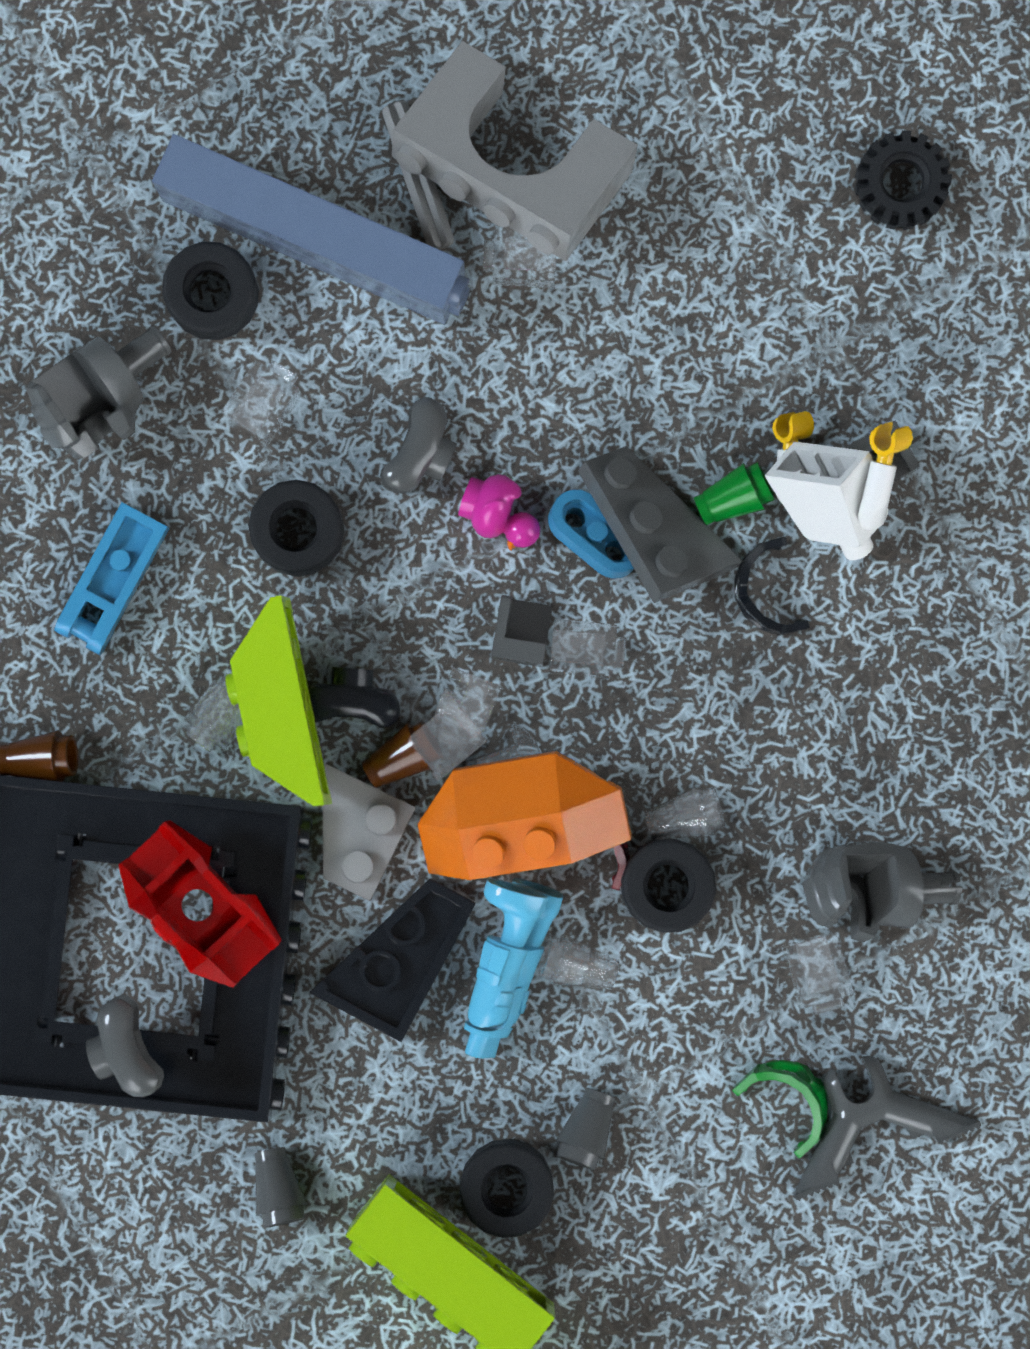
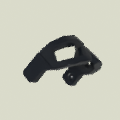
(746, 606)

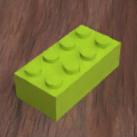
(448, 1270)

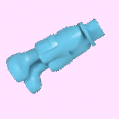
(508, 961)

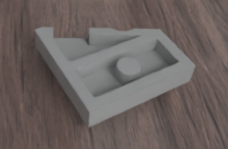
(360, 832)

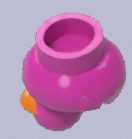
(489, 509)

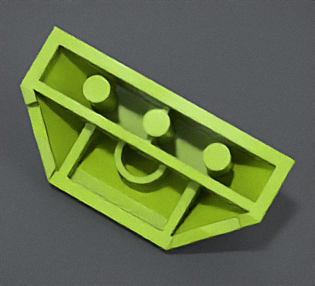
(277, 705)

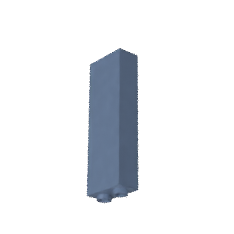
(311, 230)

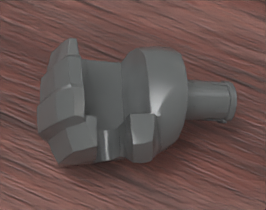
(93, 392)
(887, 895)

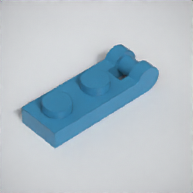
(112, 577)

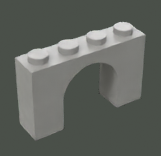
(546, 207)

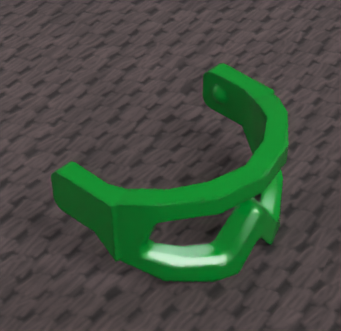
(805, 1082)

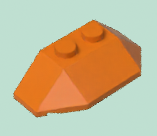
(521, 817)

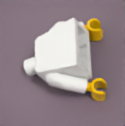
(835, 490)

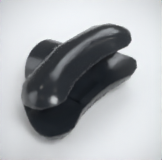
(355, 697)

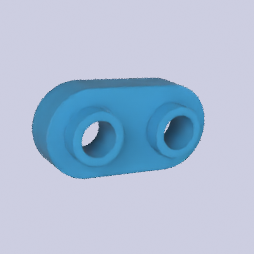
(589, 539)

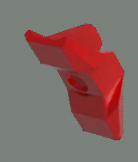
(225, 942)

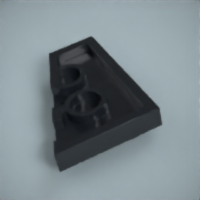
(398, 963)

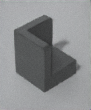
(521, 632)

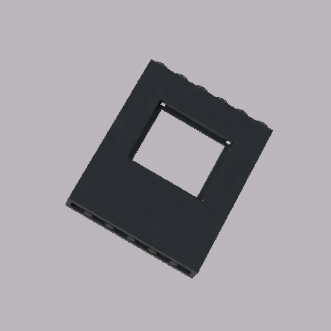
(260, 856)

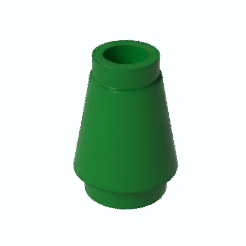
(735, 495)

